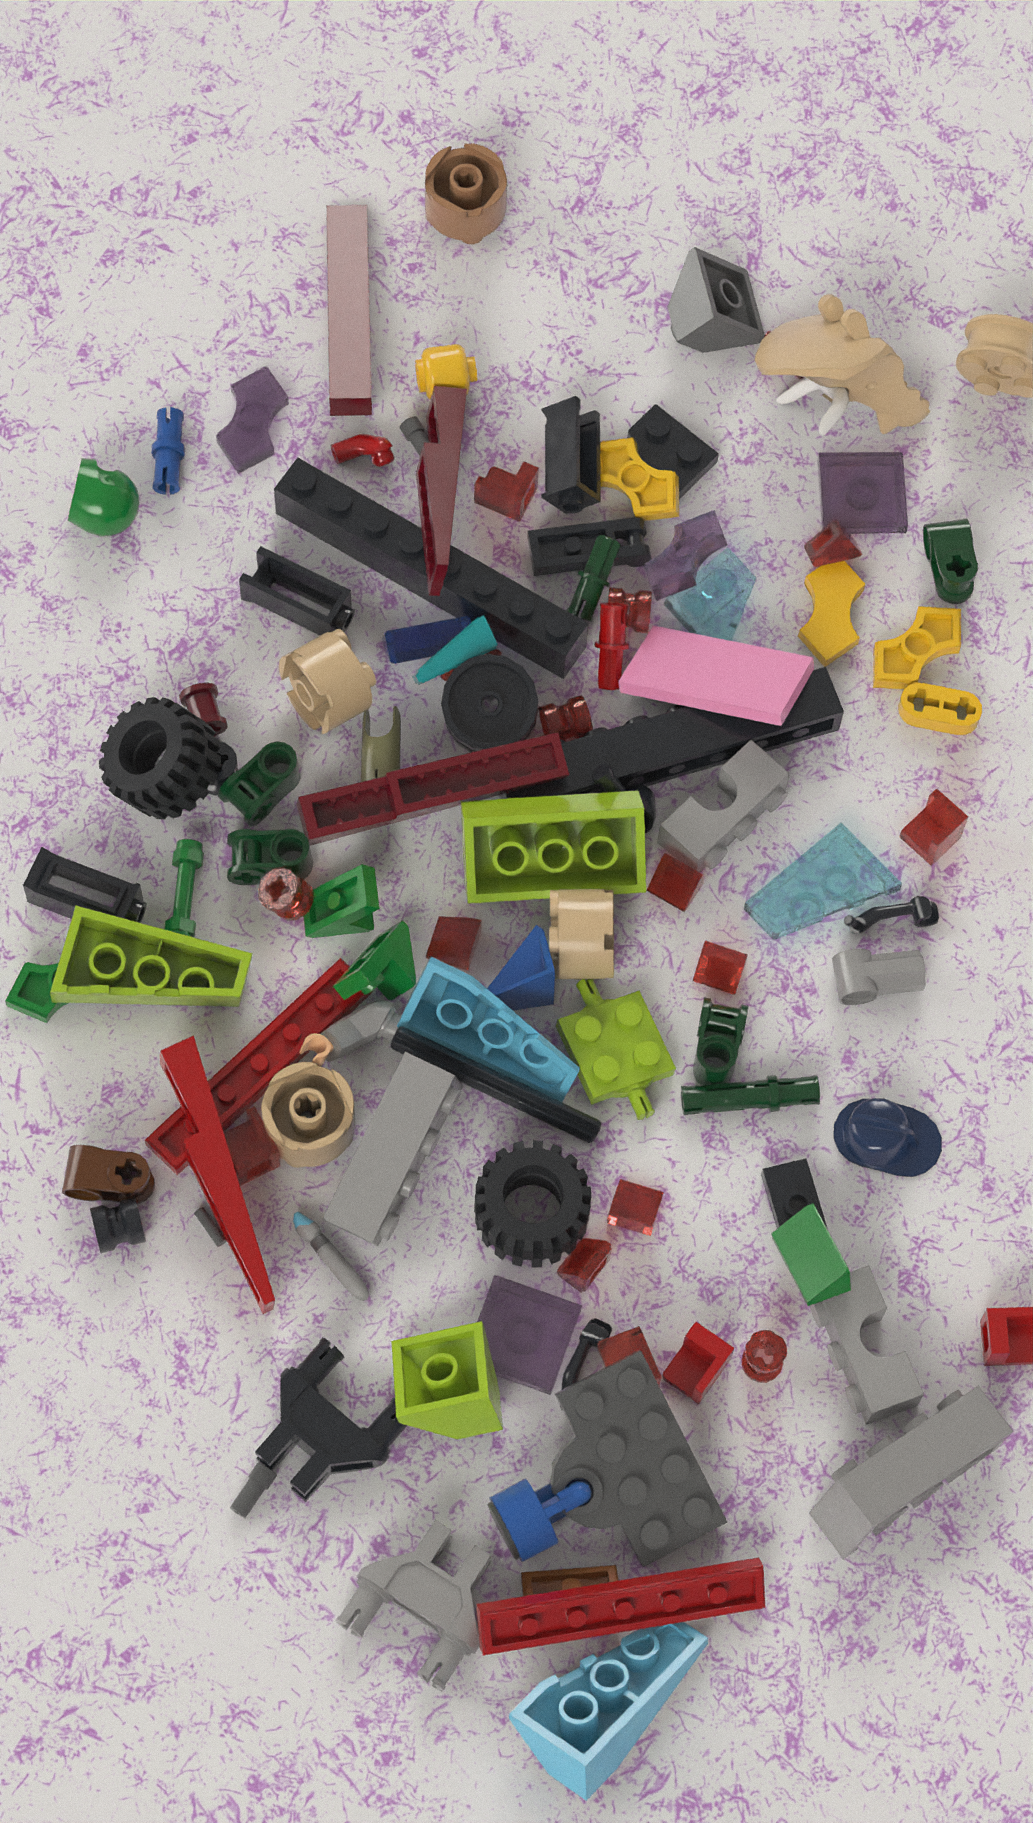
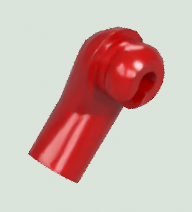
(361, 445)

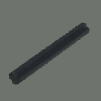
(498, 1085)

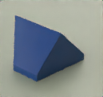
(528, 975)

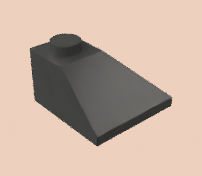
(714, 305)

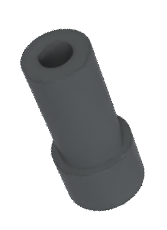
(414, 432)
(259, 1480)

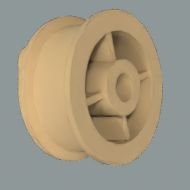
(998, 355)

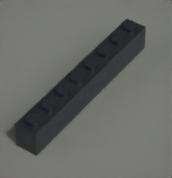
(396, 551)
(686, 742)

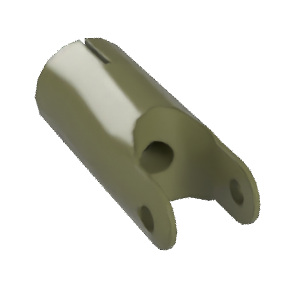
(380, 753)

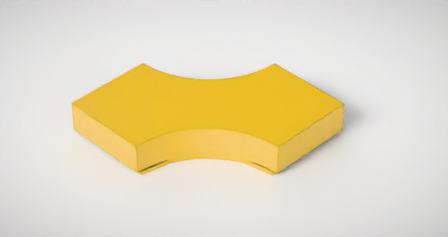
(651, 491)
(830, 629)
(902, 659)

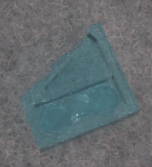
(717, 600)

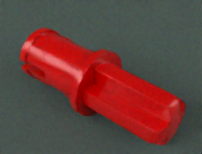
(611, 644)

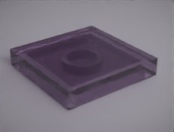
(863, 491)
(527, 1332)

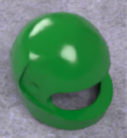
(103, 500)

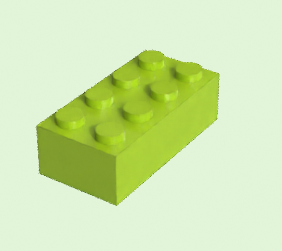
(553, 843)

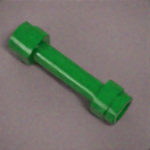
(188, 859)

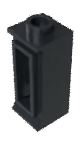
(572, 456)
(302, 581)
(39, 892)

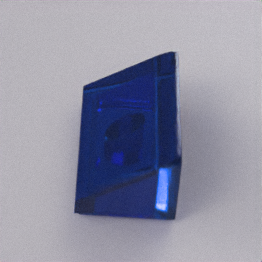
(421, 640)

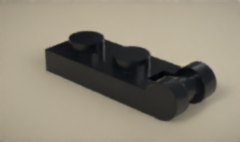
(570, 546)

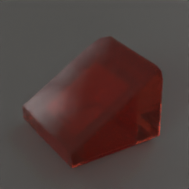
(832, 545)
(455, 940)
(635, 1207)
(585, 1263)

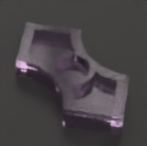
(247, 435)
(678, 564)

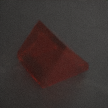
(675, 882)
(720, 967)

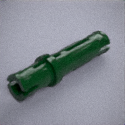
(751, 1095)

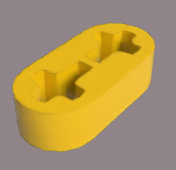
(940, 708)

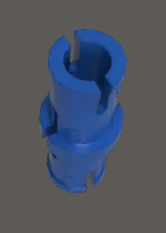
(168, 450)

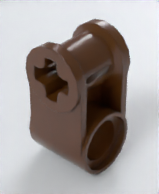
(99, 1175)

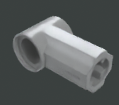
(866, 976)

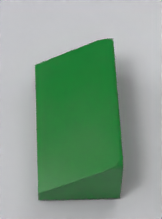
(812, 1256)

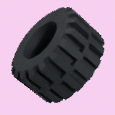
(136, 746)
(537, 1168)

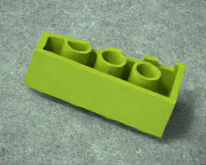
(141, 964)

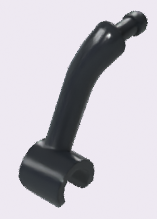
(923, 912)
(590, 1336)

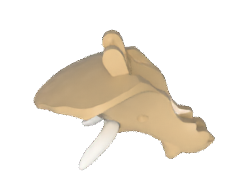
(844, 364)

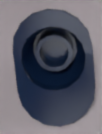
(887, 1137)

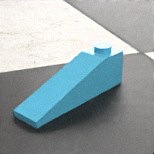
(477, 1024)
(598, 1712)

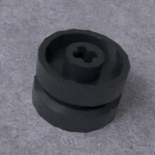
(483, 679)

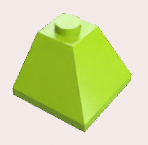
(447, 1382)

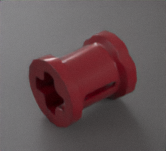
(202, 702)

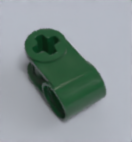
(951, 559)
(258, 790)
(265, 854)
(719, 1036)

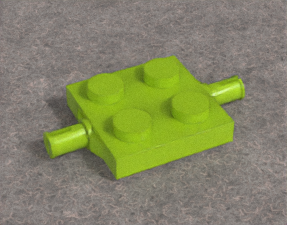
(615, 1047)

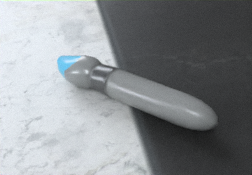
(311, 1232)

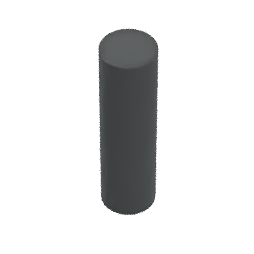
(209, 1225)

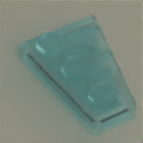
(821, 882)

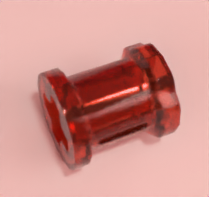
(773, 1346)

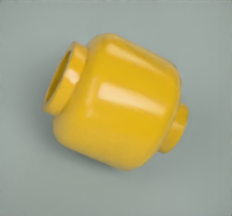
(445, 368)

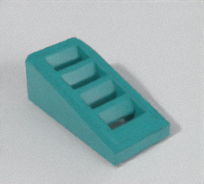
(470, 642)

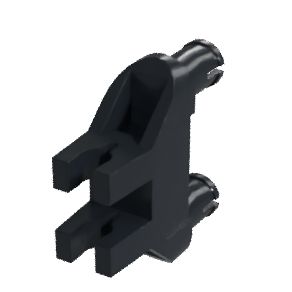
(322, 1429)

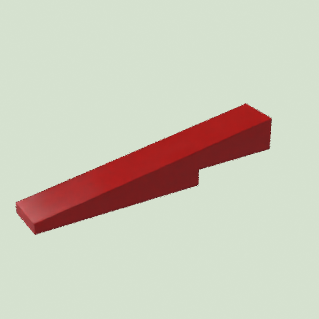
(213, 1165)

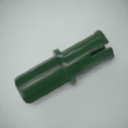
(594, 577)

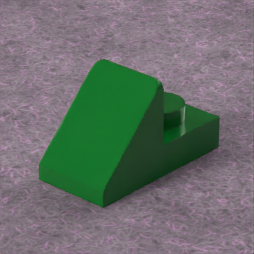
(344, 904)
(383, 964)

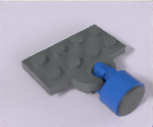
(618, 1470)

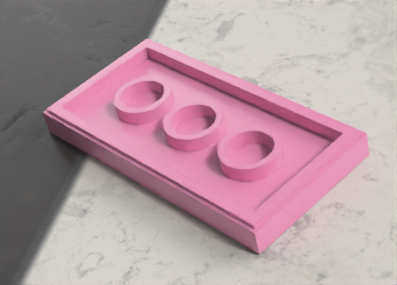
(717, 675)

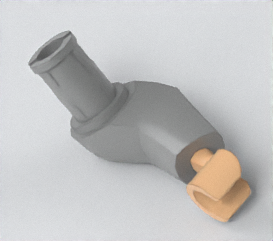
(353, 1032)

